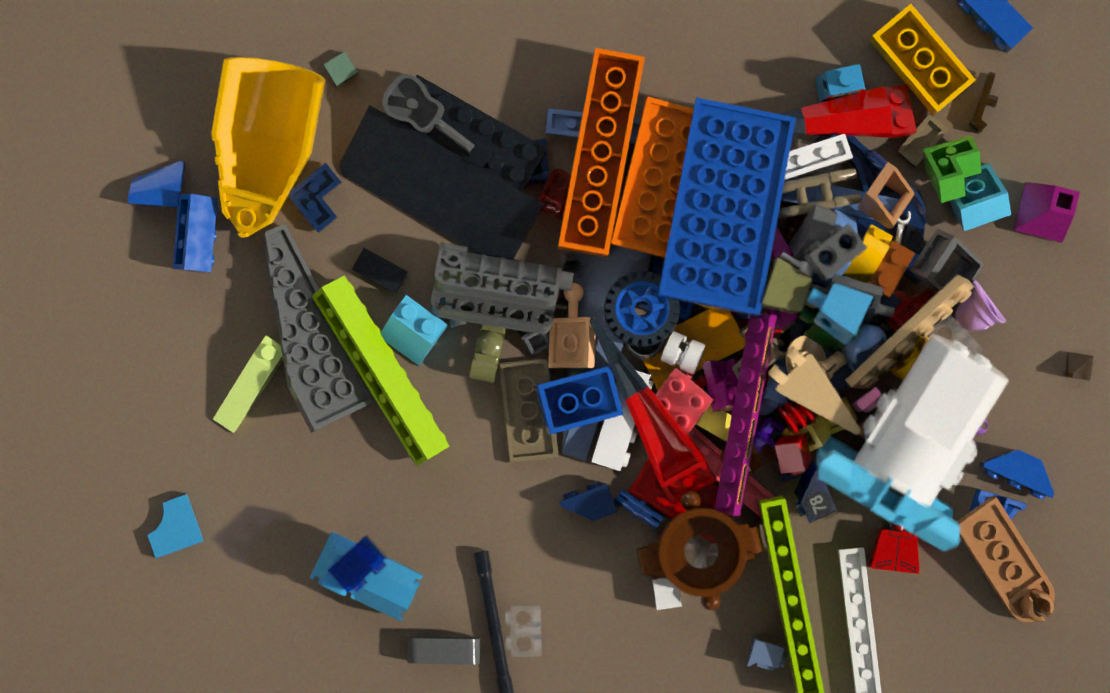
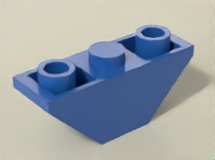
(1020, 471)

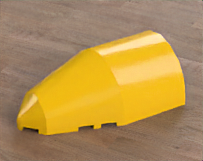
(262, 136)

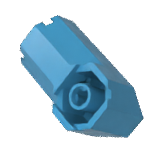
(387, 591)

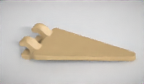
(812, 389)

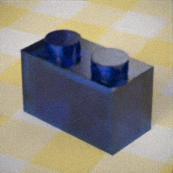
(358, 564)

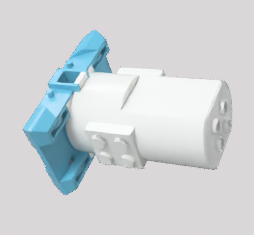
(918, 441)

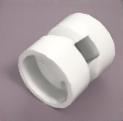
(683, 352)

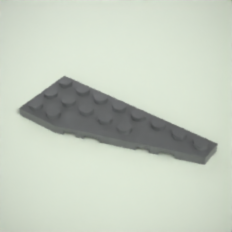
(314, 360)

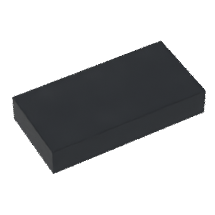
(379, 270)

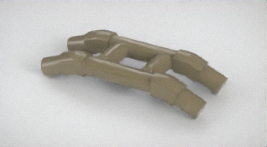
(828, 201)

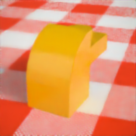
(867, 262)

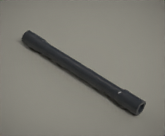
(484, 572)

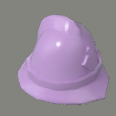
(978, 311)

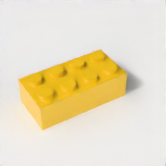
(921, 59)

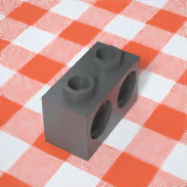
(838, 256)

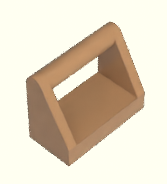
(873, 206)

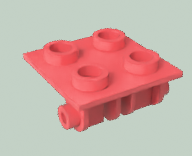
(684, 399)

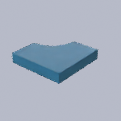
(177, 529)

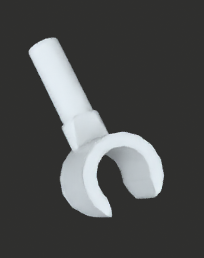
(900, 227)
(802, 265)

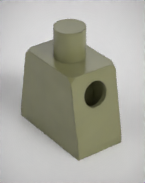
(786, 288)

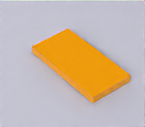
(714, 329)

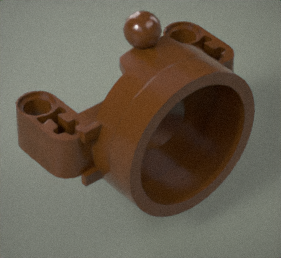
(668, 559)

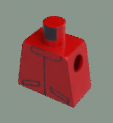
(895, 550)

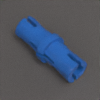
(638, 509)

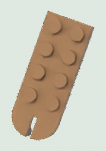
(1007, 561)

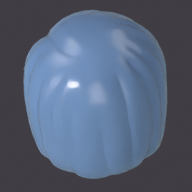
(867, 342)

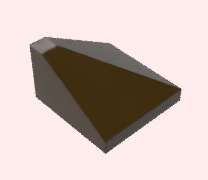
(1079, 366)

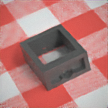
(936, 254)

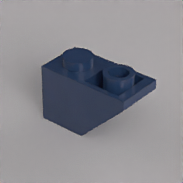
(592, 504)

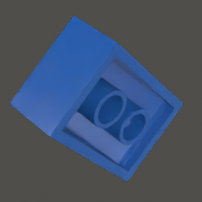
(578, 400)

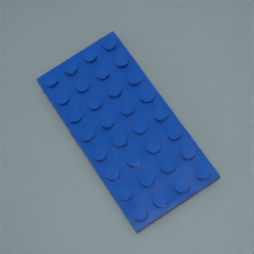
(727, 207)

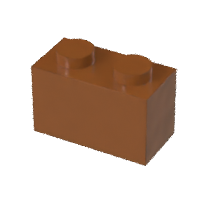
(891, 268)

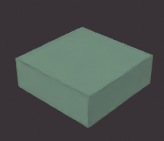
(341, 69)

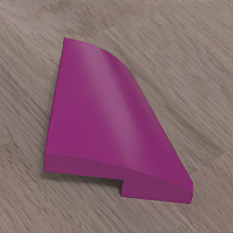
(721, 383)

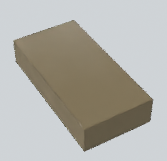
(927, 136)

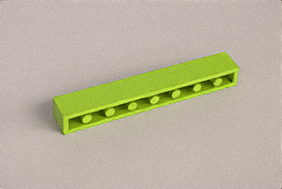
(380, 370)
(790, 595)

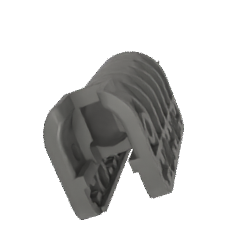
(497, 287)

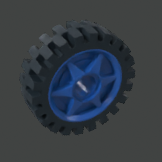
(621, 313)

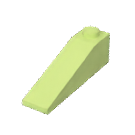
(250, 384)

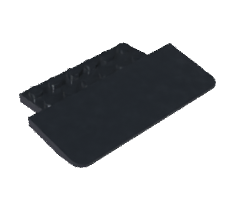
(442, 183)

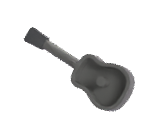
(410, 102)

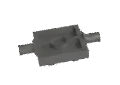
(868, 288)

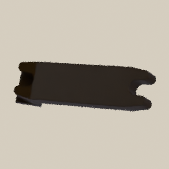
(985, 99)

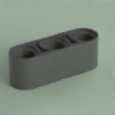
(443, 650)

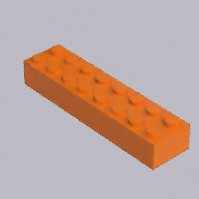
(601, 152)

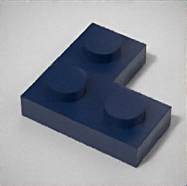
(309, 197)

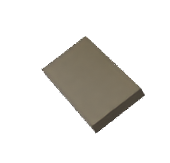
(522, 413)

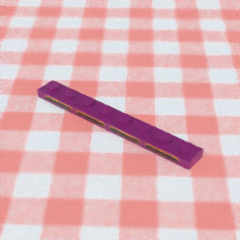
(745, 413)

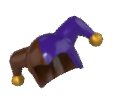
(763, 445)

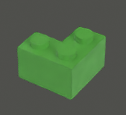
(950, 164)

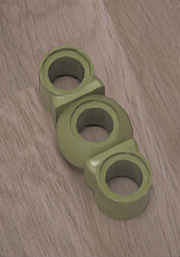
(487, 352)

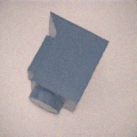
(766, 655)

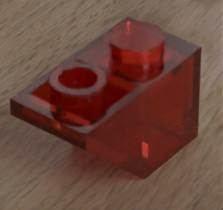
(908, 308)

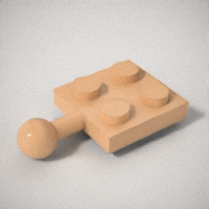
(572, 337)

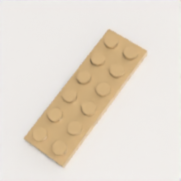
(903, 340)

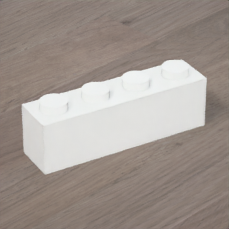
(617, 434)

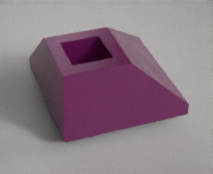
(1046, 211)

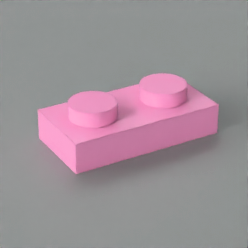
(867, 401)

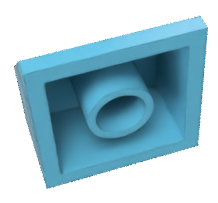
(984, 200)
(413, 330)

